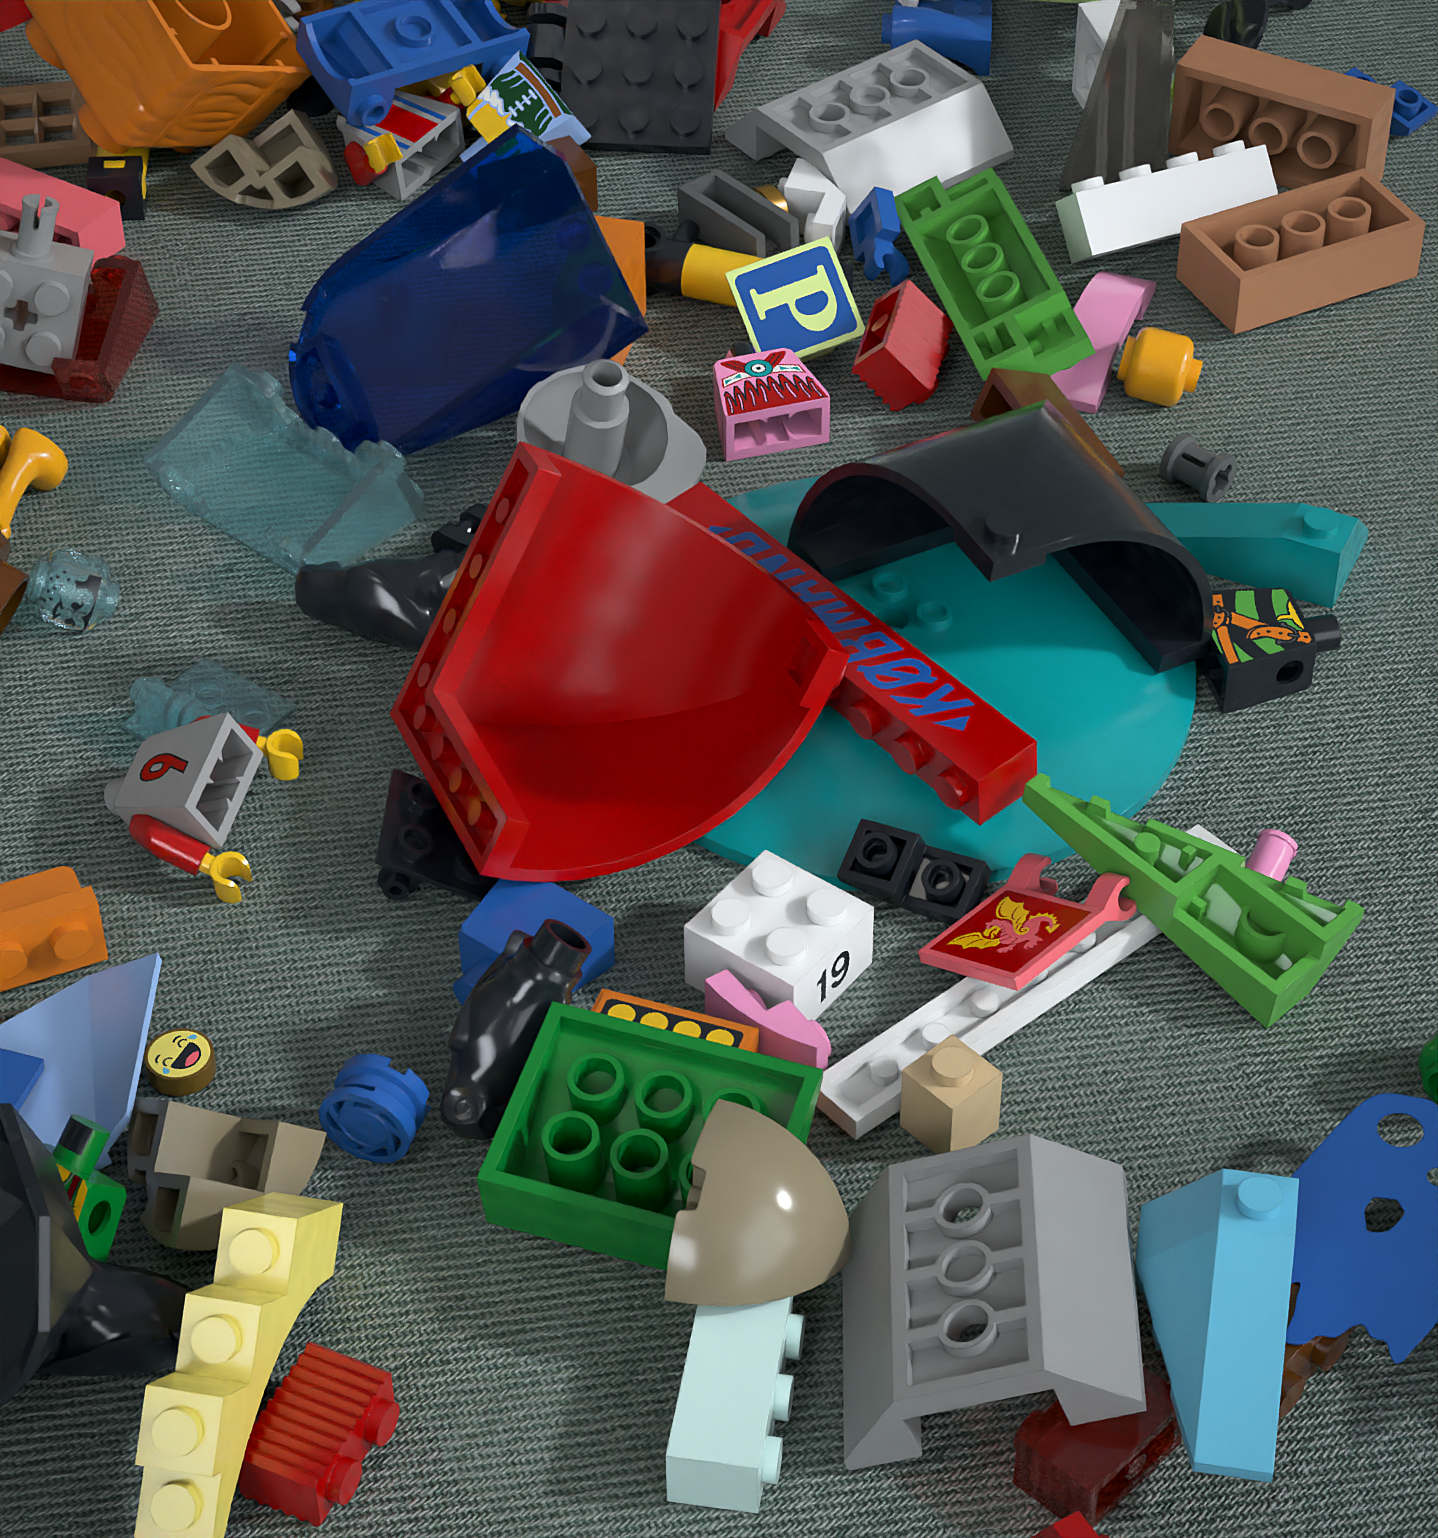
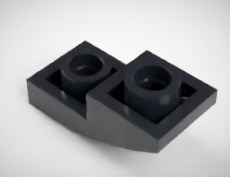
(912, 875)

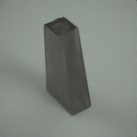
(1129, 98)

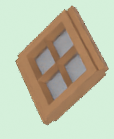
(43, 125)

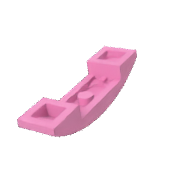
(1106, 313)

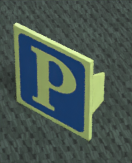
(797, 301)

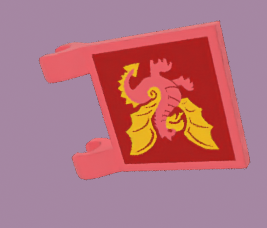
(1025, 926)

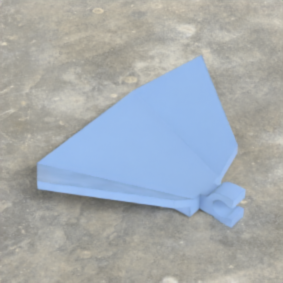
(90, 1049)

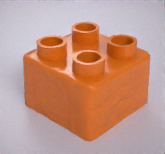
(169, 67)

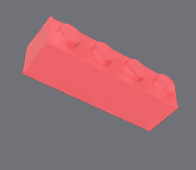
(83, 216)

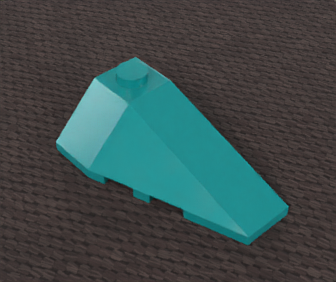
(1270, 544)

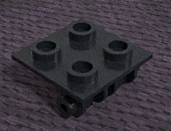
(422, 844)

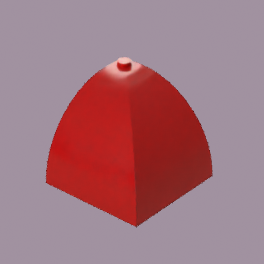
(605, 678)

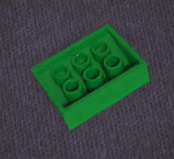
(610, 1125)

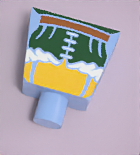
(524, 98)

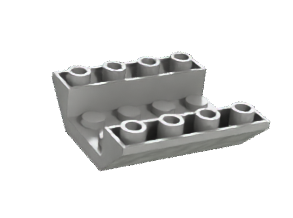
(883, 125)
(1036, 1265)

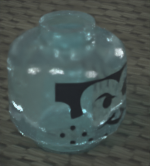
(72, 589)

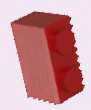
(903, 346)
(316, 1434)

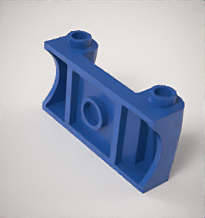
(948, 27)
(380, 45)

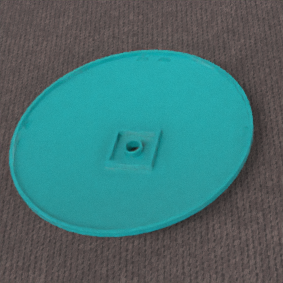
(1021, 645)

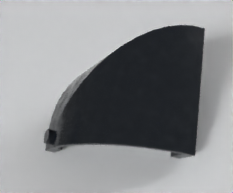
(1007, 499)

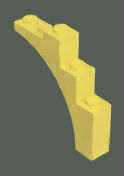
(230, 1337)

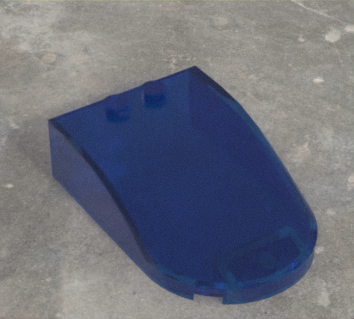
(462, 304)

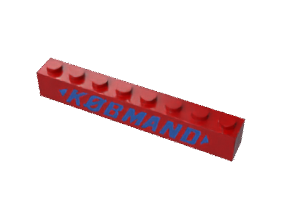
(889, 686)

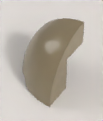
(274, 170)
(207, 1161)
(756, 1217)

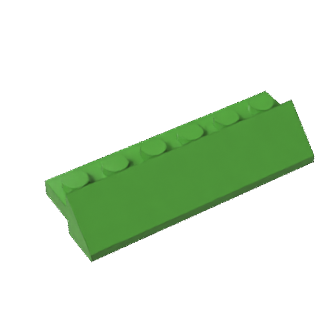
(992, 276)

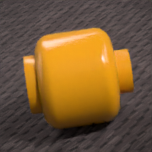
(1159, 366)

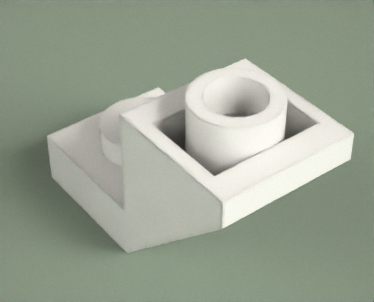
(815, 203)

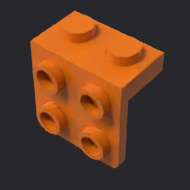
(47, 927)

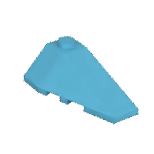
(1218, 1302)

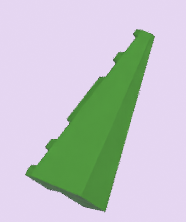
(1243, 928)

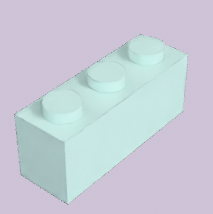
(729, 1404)

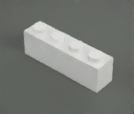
(1154, 205)

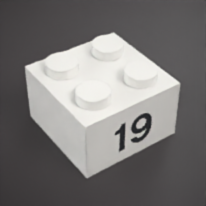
(781, 936)

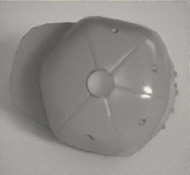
(615, 427)

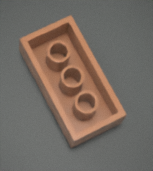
(1304, 114)
(1299, 250)

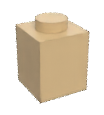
(950, 1097)

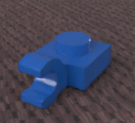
(873, 232)

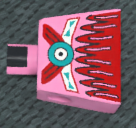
(767, 403)

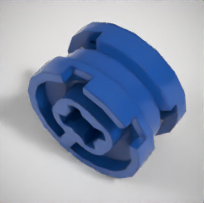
(374, 1109)

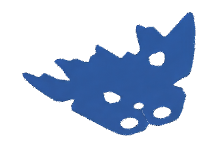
(1360, 1274)

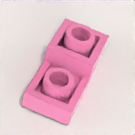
(782, 1029)

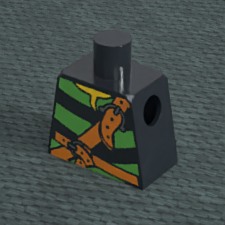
(1262, 647)

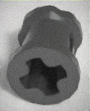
(1198, 467)

